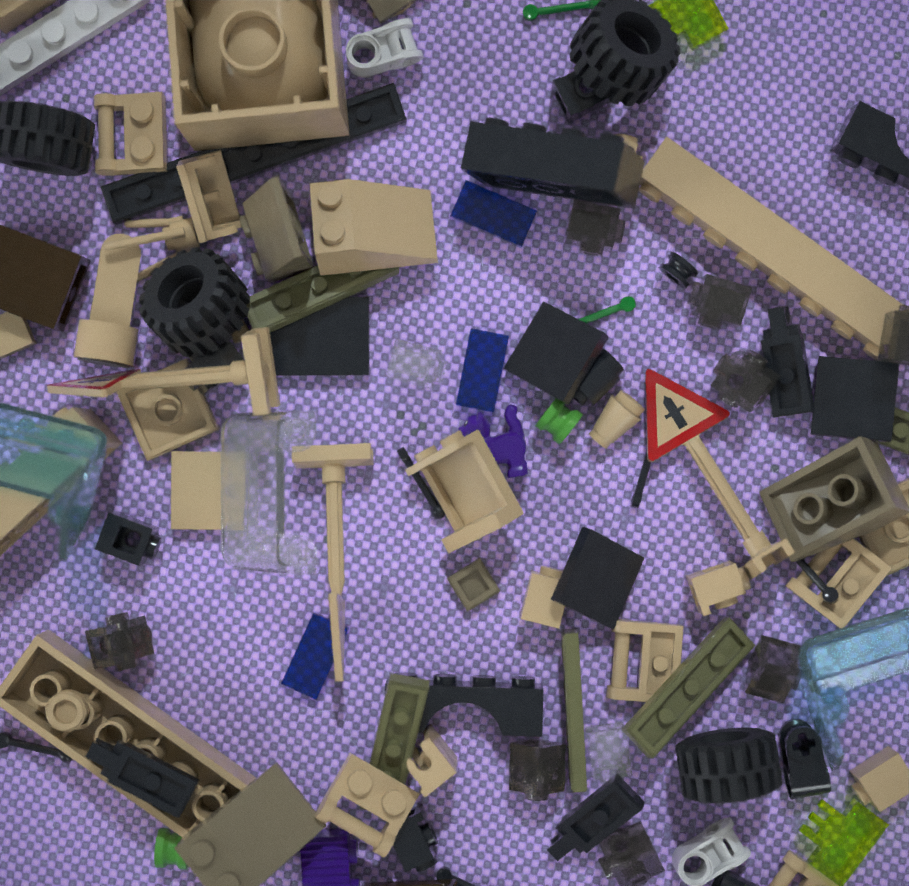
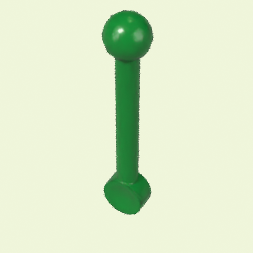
(531, 12)
(626, 304)

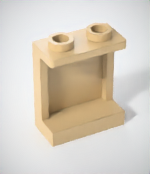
(467, 487)

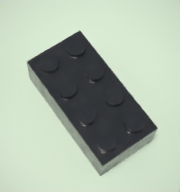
(553, 163)

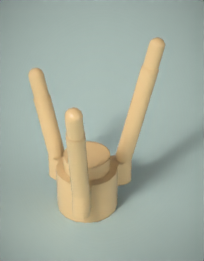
(178, 235)

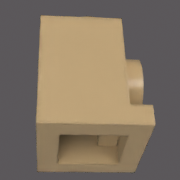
(718, 586)

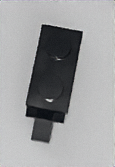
(786, 356)
(144, 775)
(596, 818)

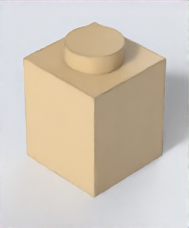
(537, 602)
(881, 779)

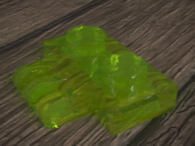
(695, 19)
(842, 838)

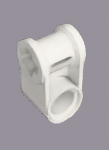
(386, 48)
(712, 851)

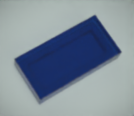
(493, 213)
(482, 370)
(312, 658)

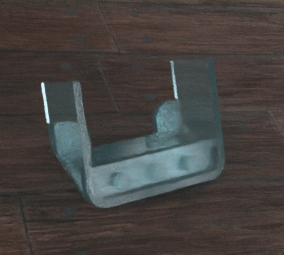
(53, 462)
(848, 661)

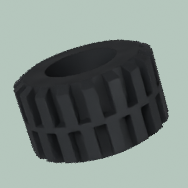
(624, 51)
(45, 138)
(194, 302)
(728, 765)

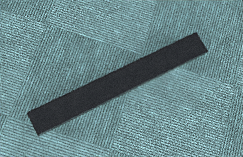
(157, 190)

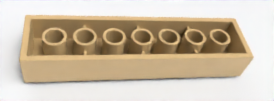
(116, 715)

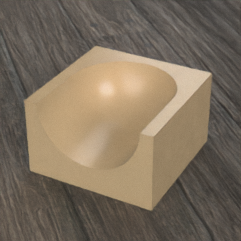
(256, 71)

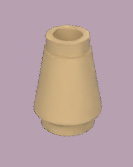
(616, 419)

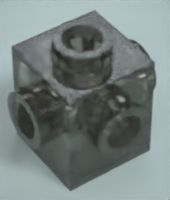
(756, 382)
(120, 642)
(537, 768)
(630, 856)

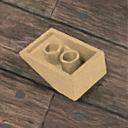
(371, 226)

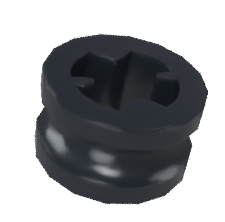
(678, 270)

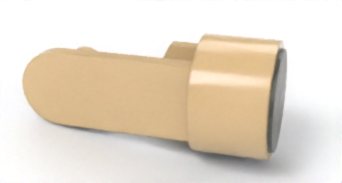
(107, 334)

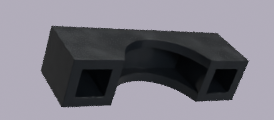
(871, 142)
(513, 704)

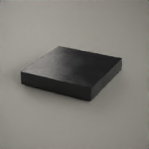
(556, 352)
(855, 398)
(597, 578)

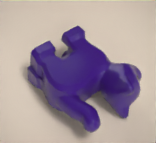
(506, 447)

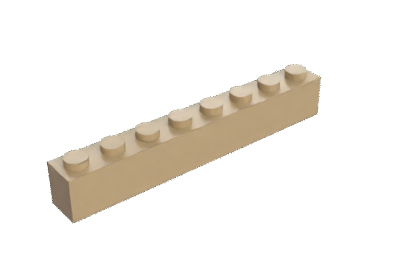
(768, 244)

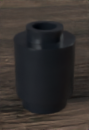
(600, 379)

